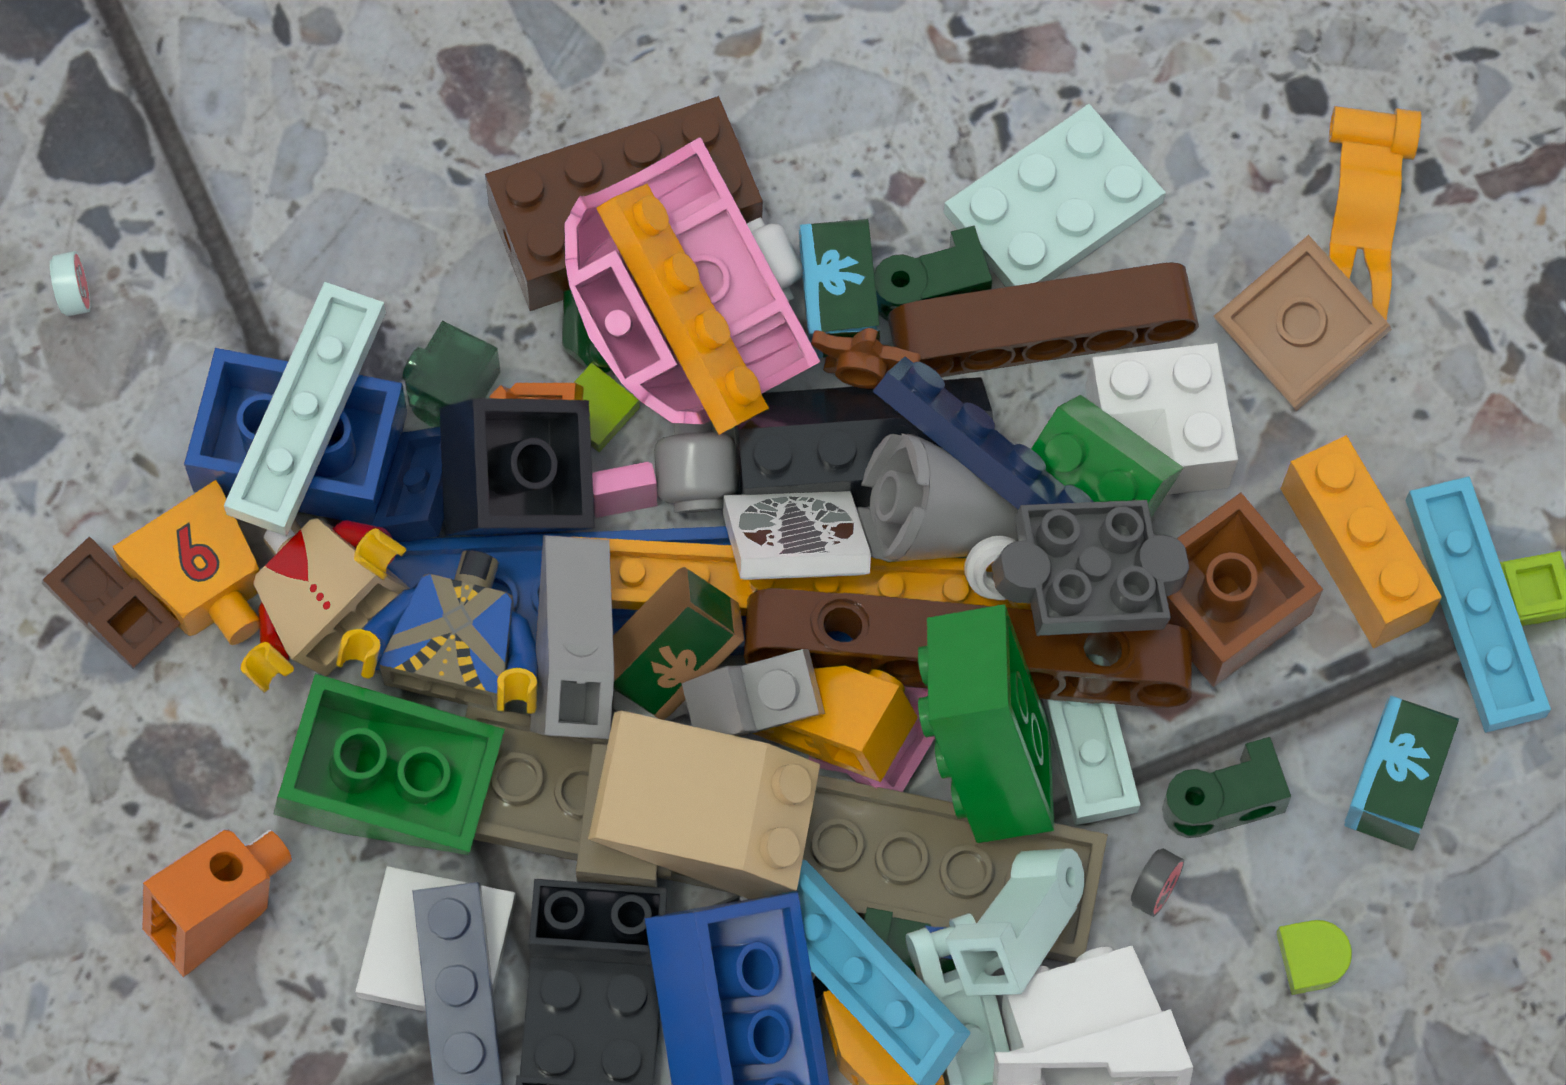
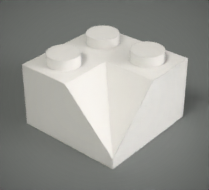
(1176, 405)

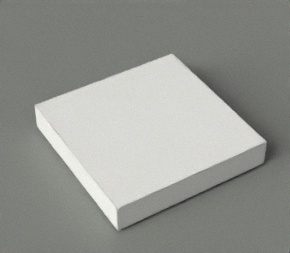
(392, 956)

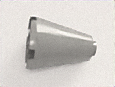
(928, 503)

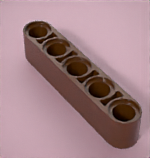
(1047, 319)

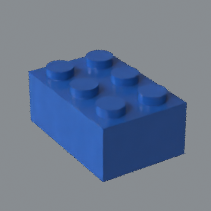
(356, 457)

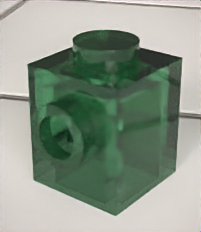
(449, 371)

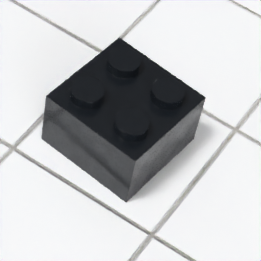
(516, 466)

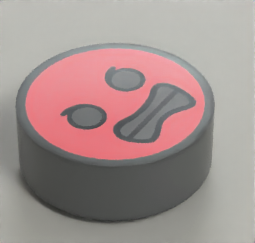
(1157, 881)

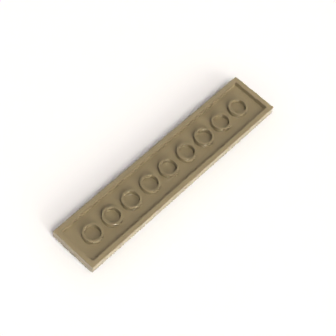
(865, 841)

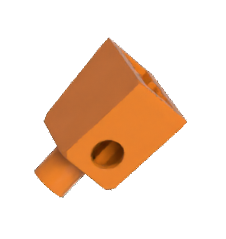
(210, 896)

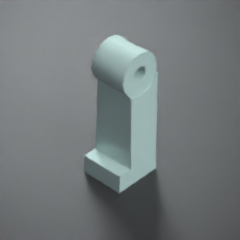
(1019, 923)

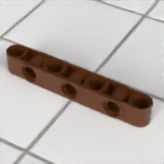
(885, 632)

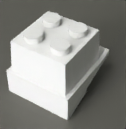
(1091, 1027)

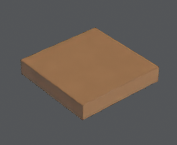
(1302, 322)

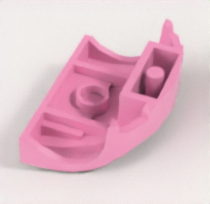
(728, 268)

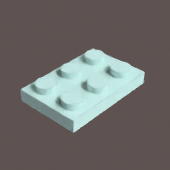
(1056, 200)

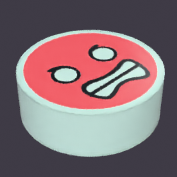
(70, 283)

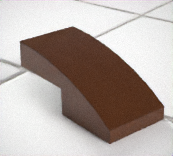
(110, 603)

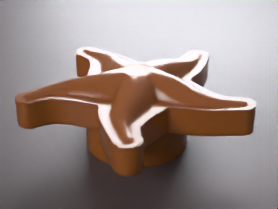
(859, 359)

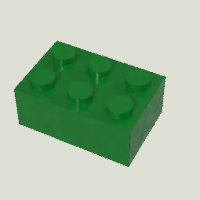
(987, 724)

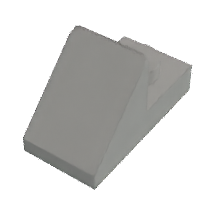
(755, 695)

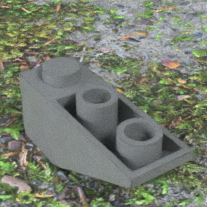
(574, 639)

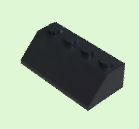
(826, 438)

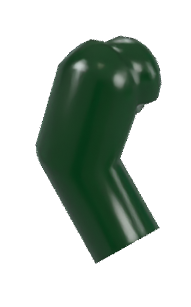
(575, 337)

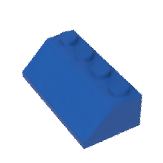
(737, 994)

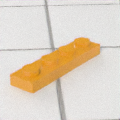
(683, 308)

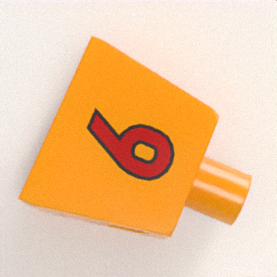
(196, 565)

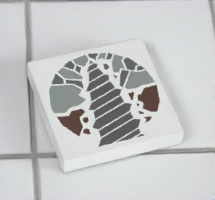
(796, 535)

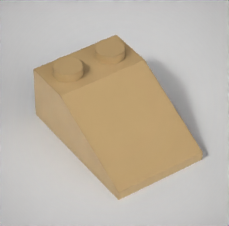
(705, 804)

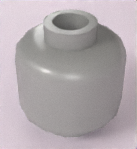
(695, 468)

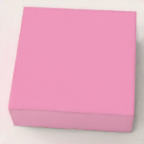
(624, 489)

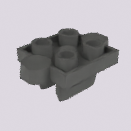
(1091, 567)

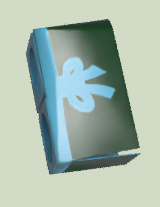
(838, 278)
(1401, 772)

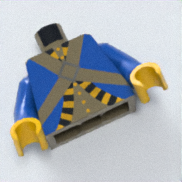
(451, 640)

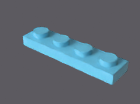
(1477, 604)
(876, 983)

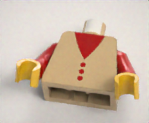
(316, 591)

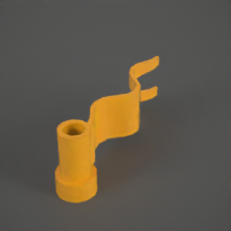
(1370, 190)

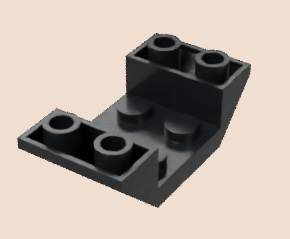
(590, 985)

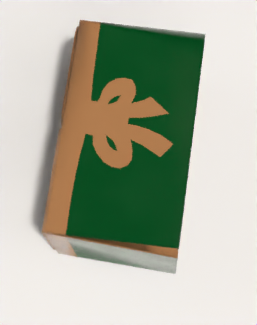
(674, 641)

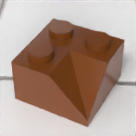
(1239, 589)

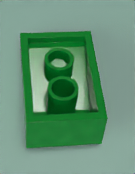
(387, 768)

